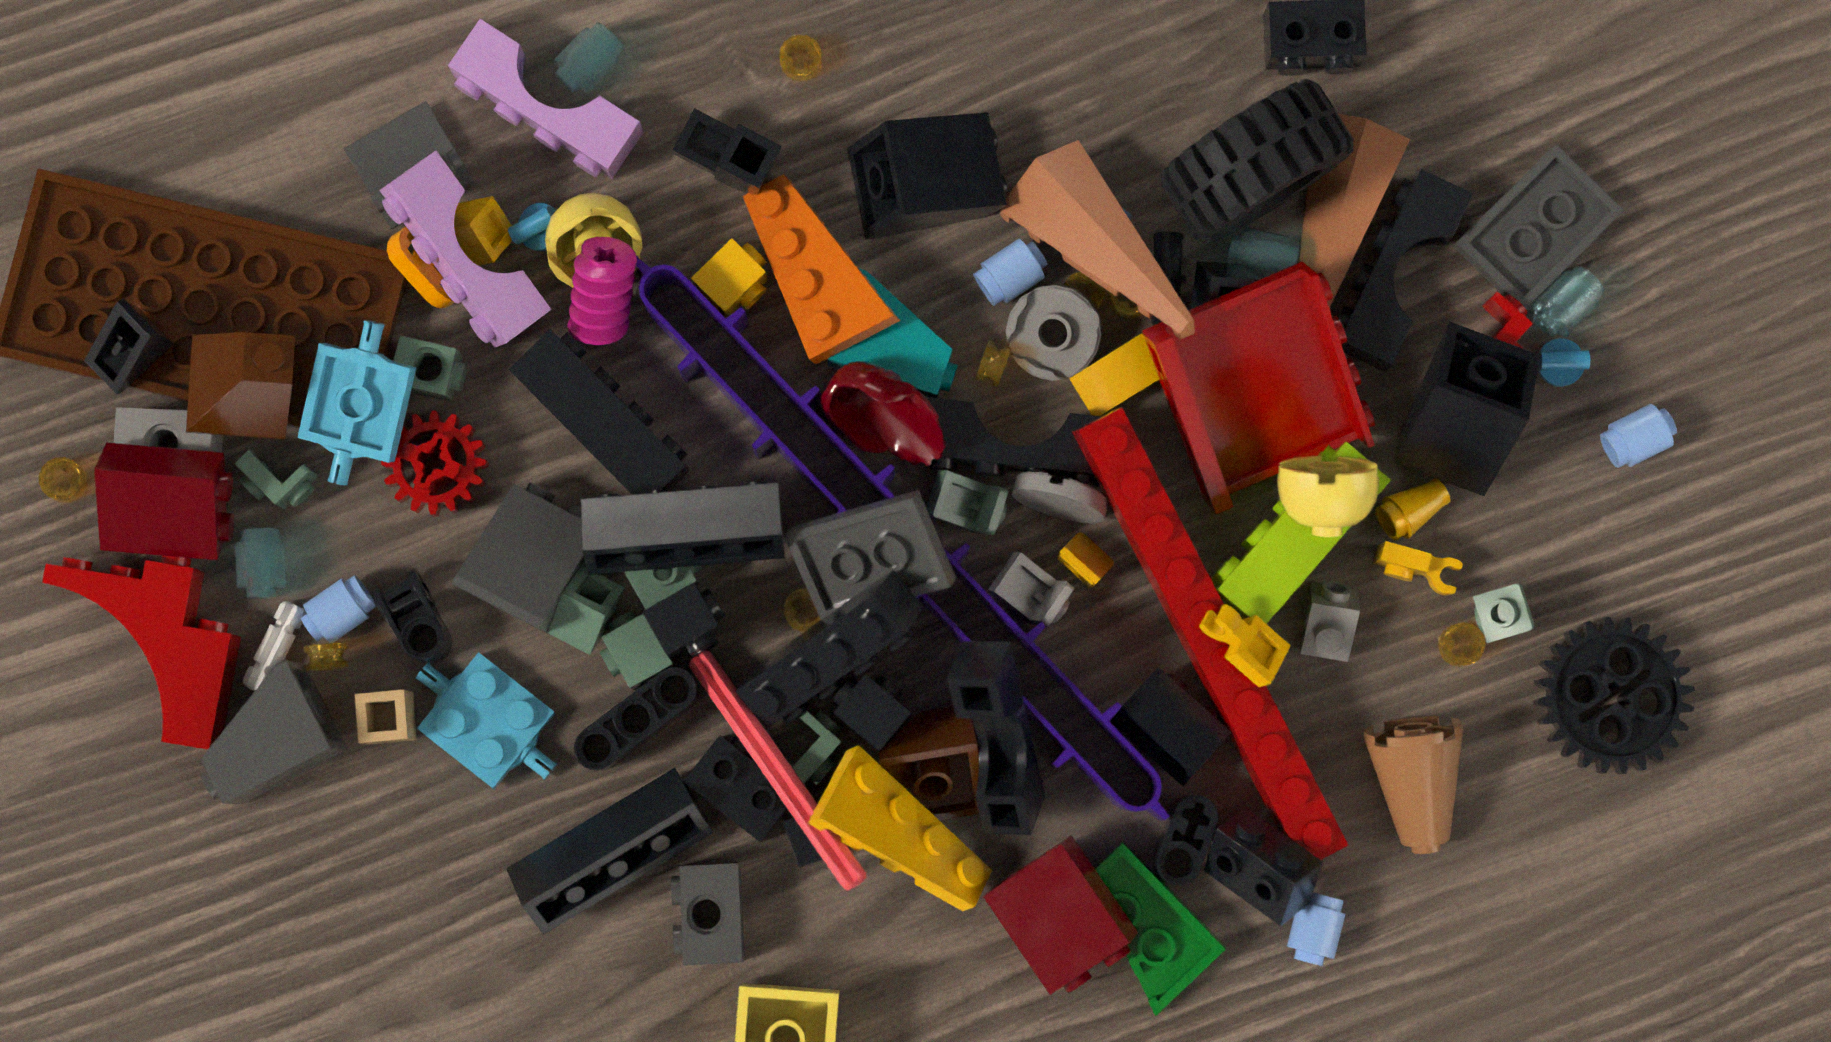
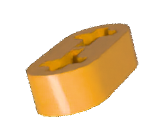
(422, 276)

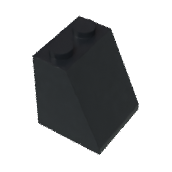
(926, 173)
(1468, 409)

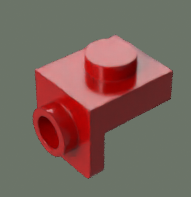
(1511, 315)

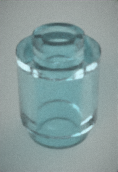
(588, 58)
(1262, 251)
(1567, 302)
(260, 563)

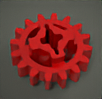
(444, 443)

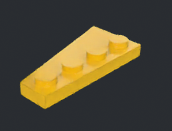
(889, 822)

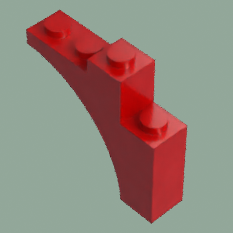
(160, 611)

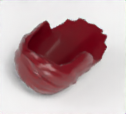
(883, 413)

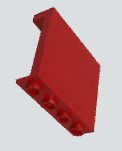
(1260, 382)

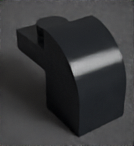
(731, 155)

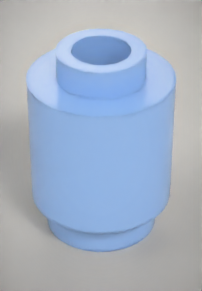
(1011, 271)
(1638, 436)
(338, 609)
(1317, 929)

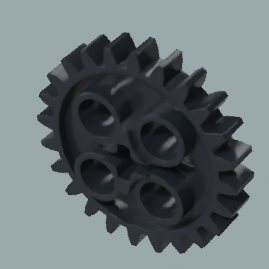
(1637, 731)

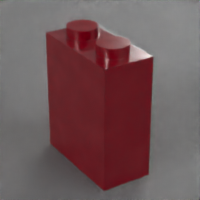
(163, 501)
(1062, 917)

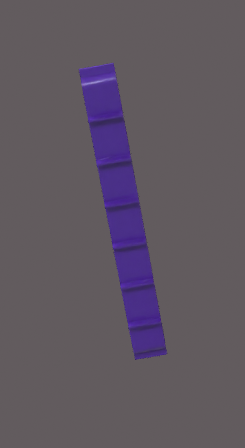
(733, 327)

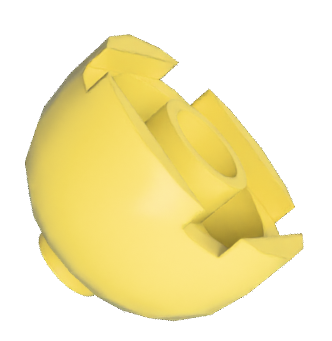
(586, 218)
(1327, 492)

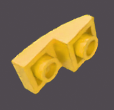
(1116, 376)

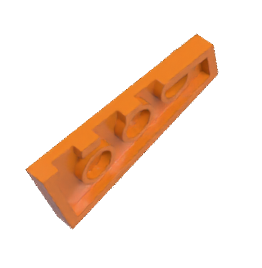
(819, 281)

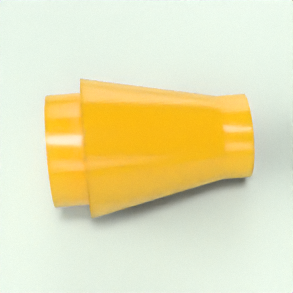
(1410, 509)

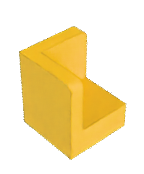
(481, 229)

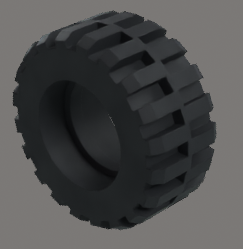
(1256, 161)

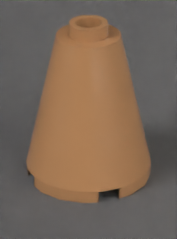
(1418, 777)

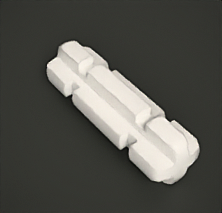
(274, 643)

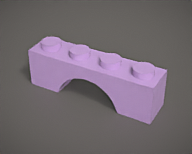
(594, 132)
(427, 204)

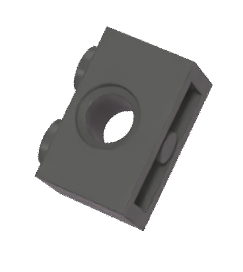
(715, 944)

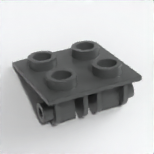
(398, 147)

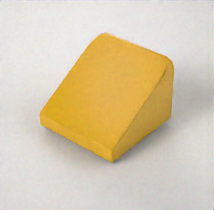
(1085, 559)

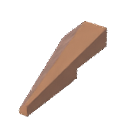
(1346, 199)
(1075, 212)

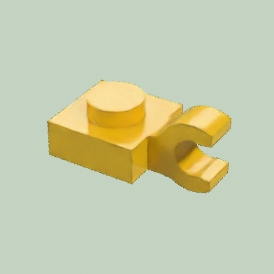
(1404, 562)
(1253, 644)

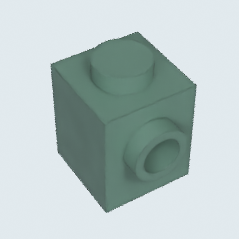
(659, 584)
(579, 617)
(634, 650)

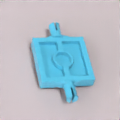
(356, 402)
(486, 721)

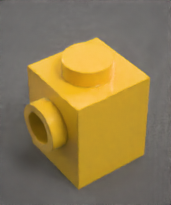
(732, 278)

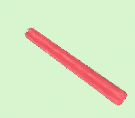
(775, 768)

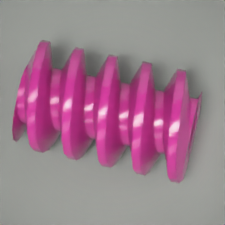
(602, 291)

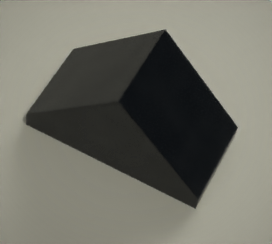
(126, 346)

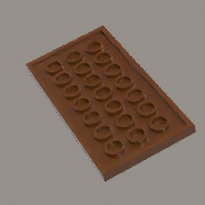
(189, 275)

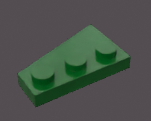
(1170, 938)

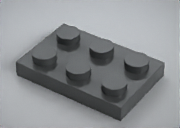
(1538, 227)
(861, 545)

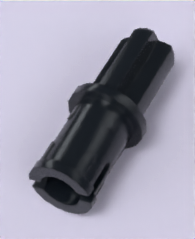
(1169, 258)

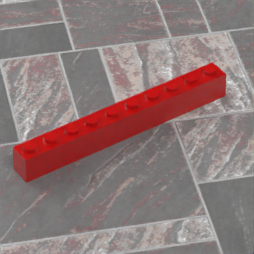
(1186, 597)

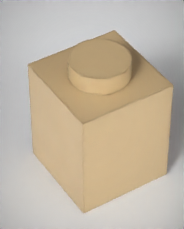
(385, 717)

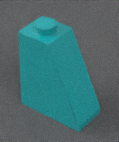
(905, 348)

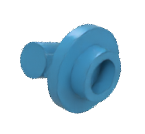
(532, 226)
(1562, 362)

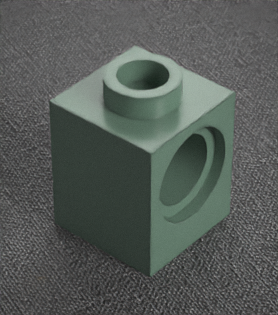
(453, 374)

